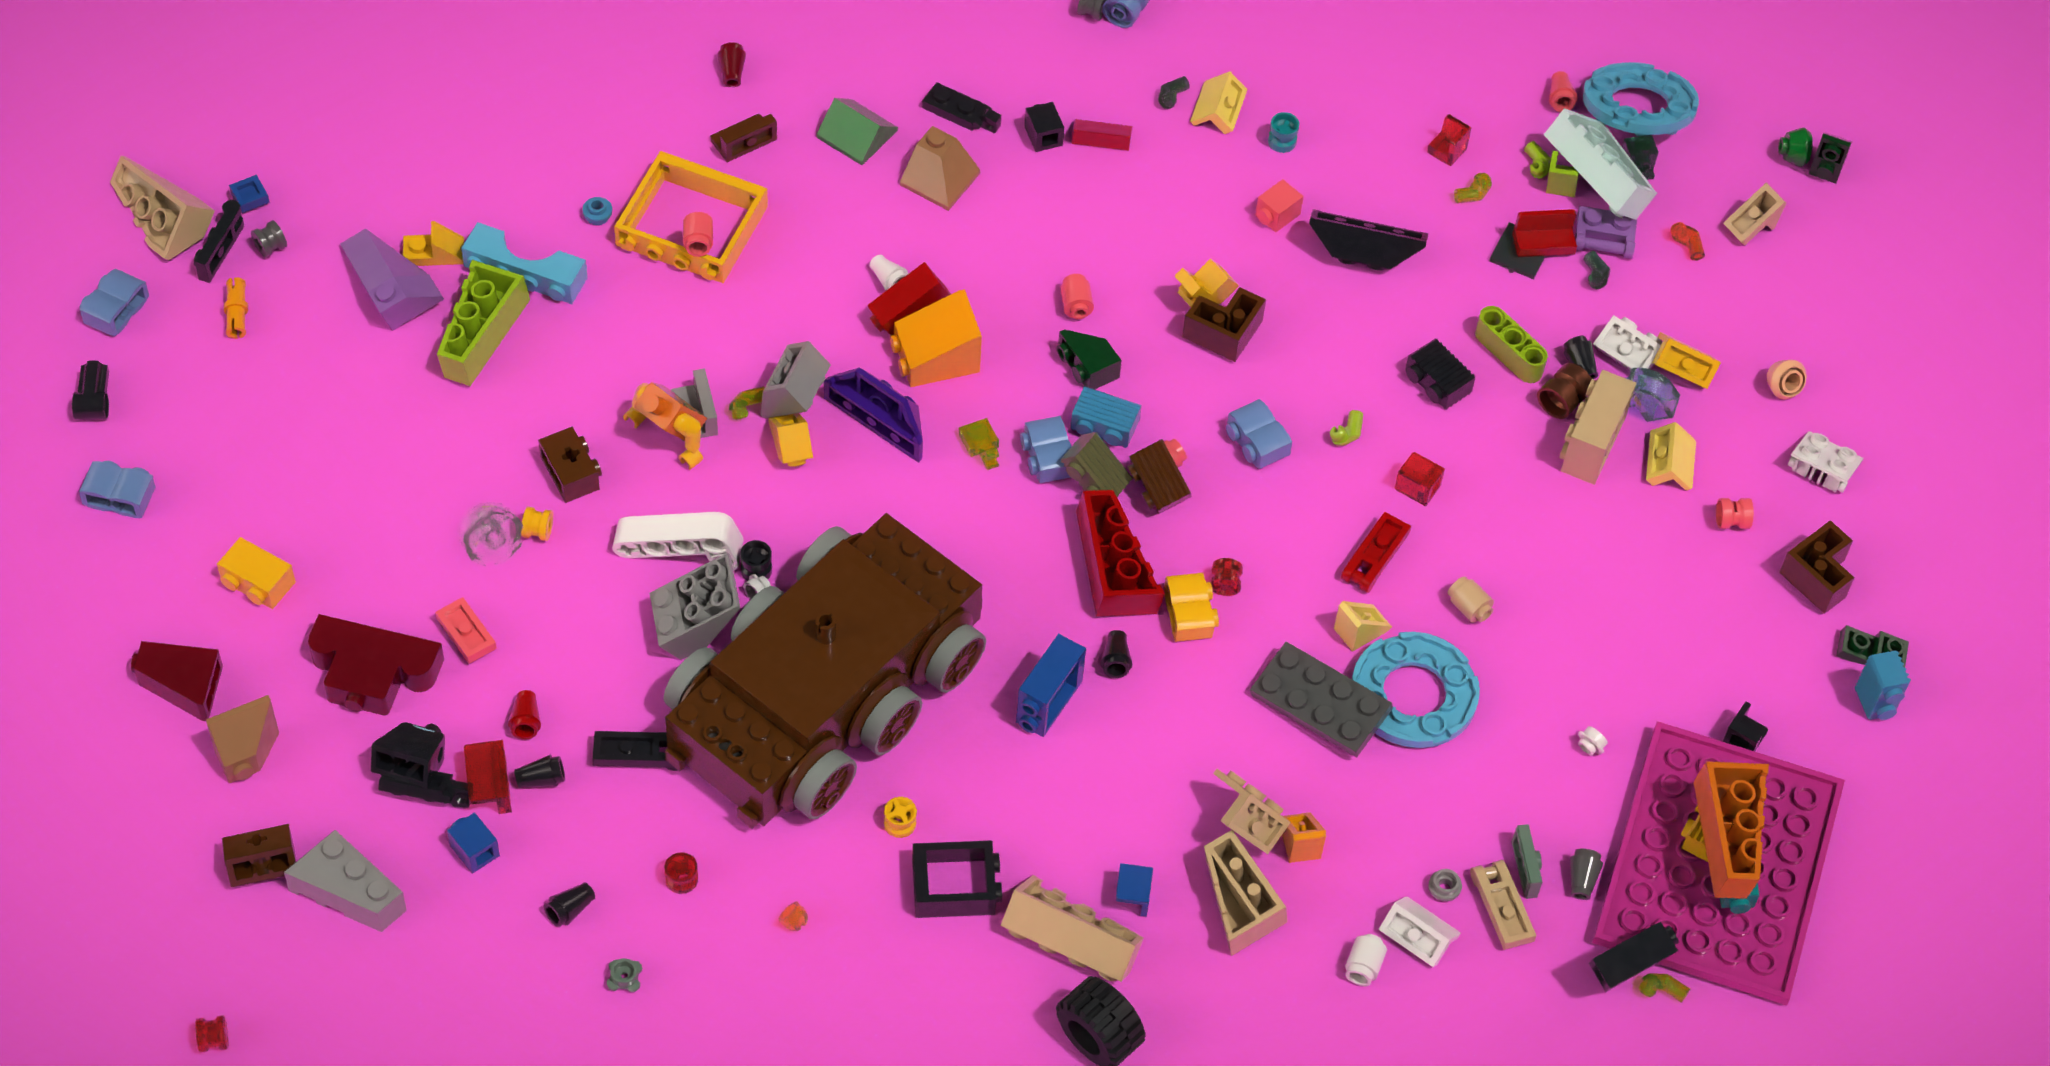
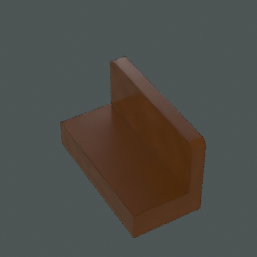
(745, 136)

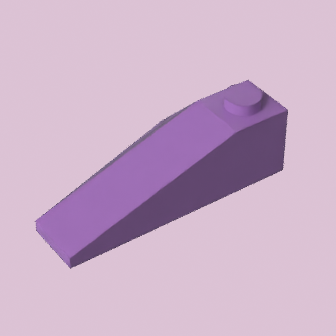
(390, 279)

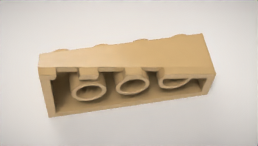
(1071, 930)

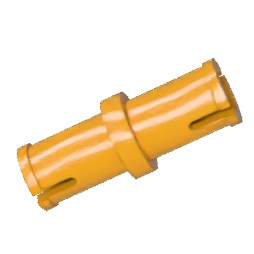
(236, 307)

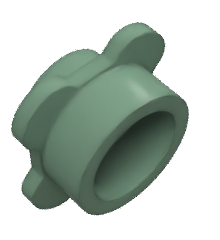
(620, 967)

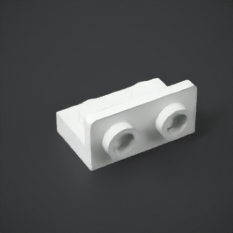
(1626, 344)

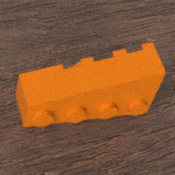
(1732, 824)

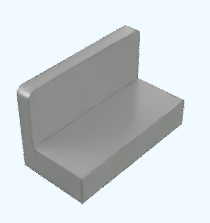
(700, 398)

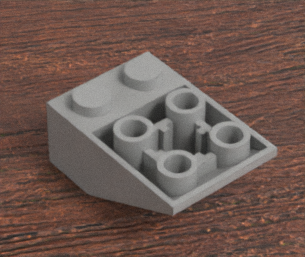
(695, 607)

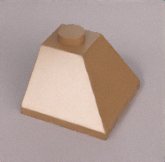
(939, 169)
(244, 737)

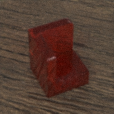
(1450, 141)
(1419, 478)

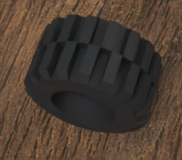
(1100, 1022)

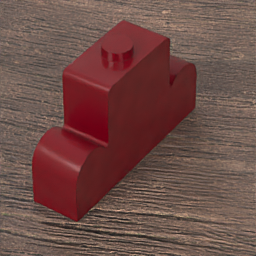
(371, 663)

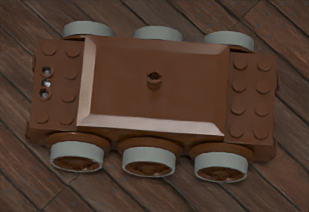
(824, 671)

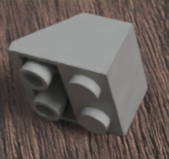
(794, 381)

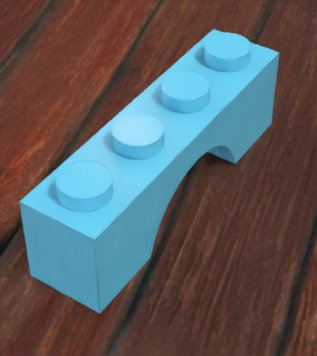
(556, 276)

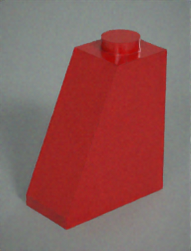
(907, 296)

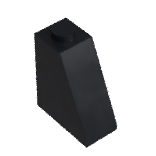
(1634, 955)

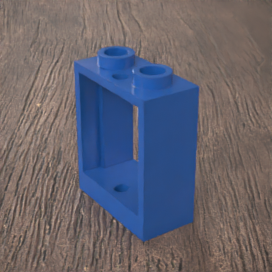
(1050, 685)

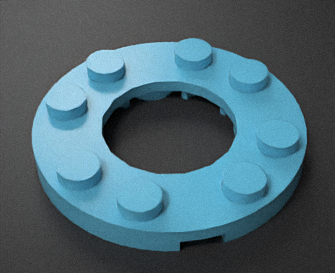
(1675, 89)
(1438, 657)

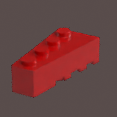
(1115, 566)

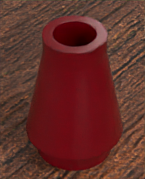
(732, 62)

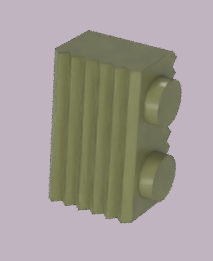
(1095, 465)

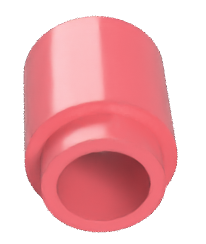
(698, 233)
(1077, 296)

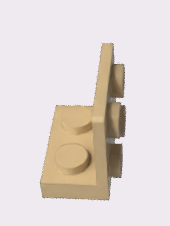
(1250, 816)

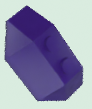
(878, 408)

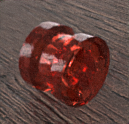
(1226, 576)
(677, 865)
(211, 1033)

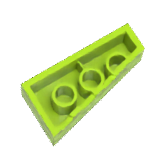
(481, 320)

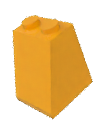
(938, 341)

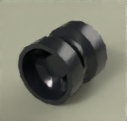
(756, 559)

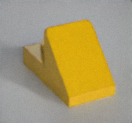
(439, 248)

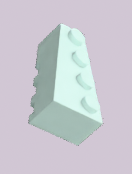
(1601, 162)

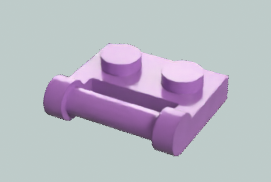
(1605, 232)

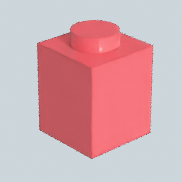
(1279, 205)

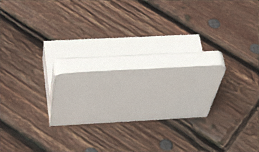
(1418, 930)

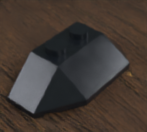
(1366, 241)

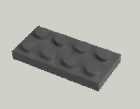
(1321, 699)

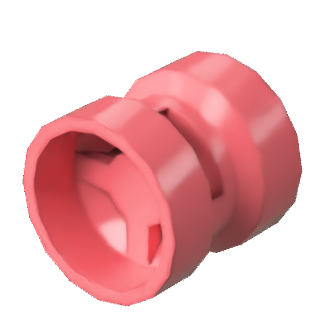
(1734, 513)

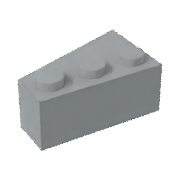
(346, 881)

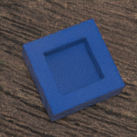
(249, 193)

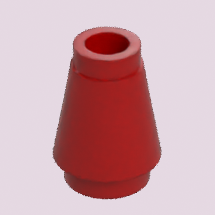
(525, 716)

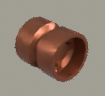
(1564, 391)

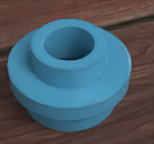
(599, 216)

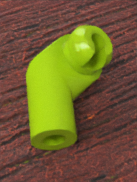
(1541, 160)
(1349, 433)

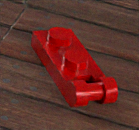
(1376, 551)

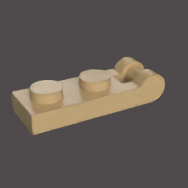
(1503, 904)

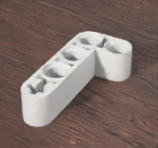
(678, 535)

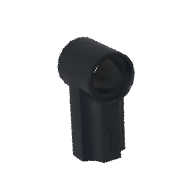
(92, 396)

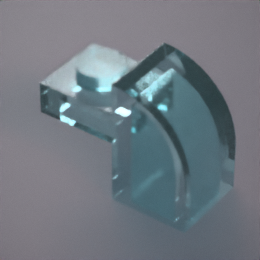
(1653, 394)

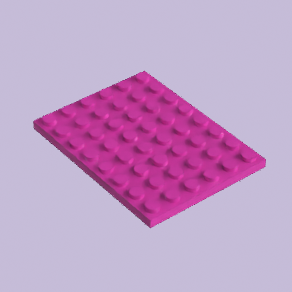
(1669, 885)

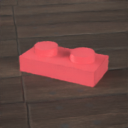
(465, 630)

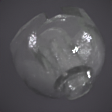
(490, 533)

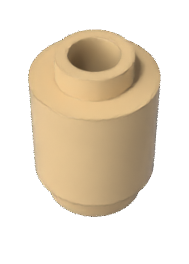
(1471, 600)

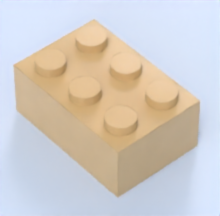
(1596, 426)

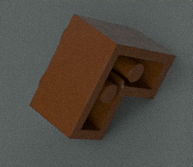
(1224, 328)
(1816, 567)

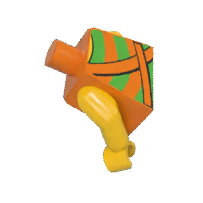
(670, 414)

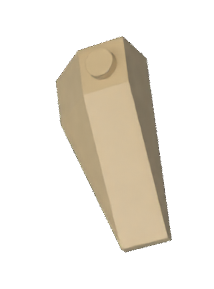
(163, 210)

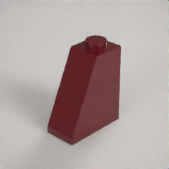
(179, 675)

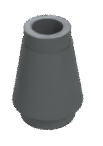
(1584, 872)

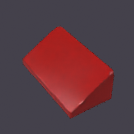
(1101, 134)

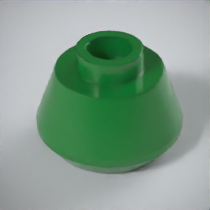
(1796, 146)

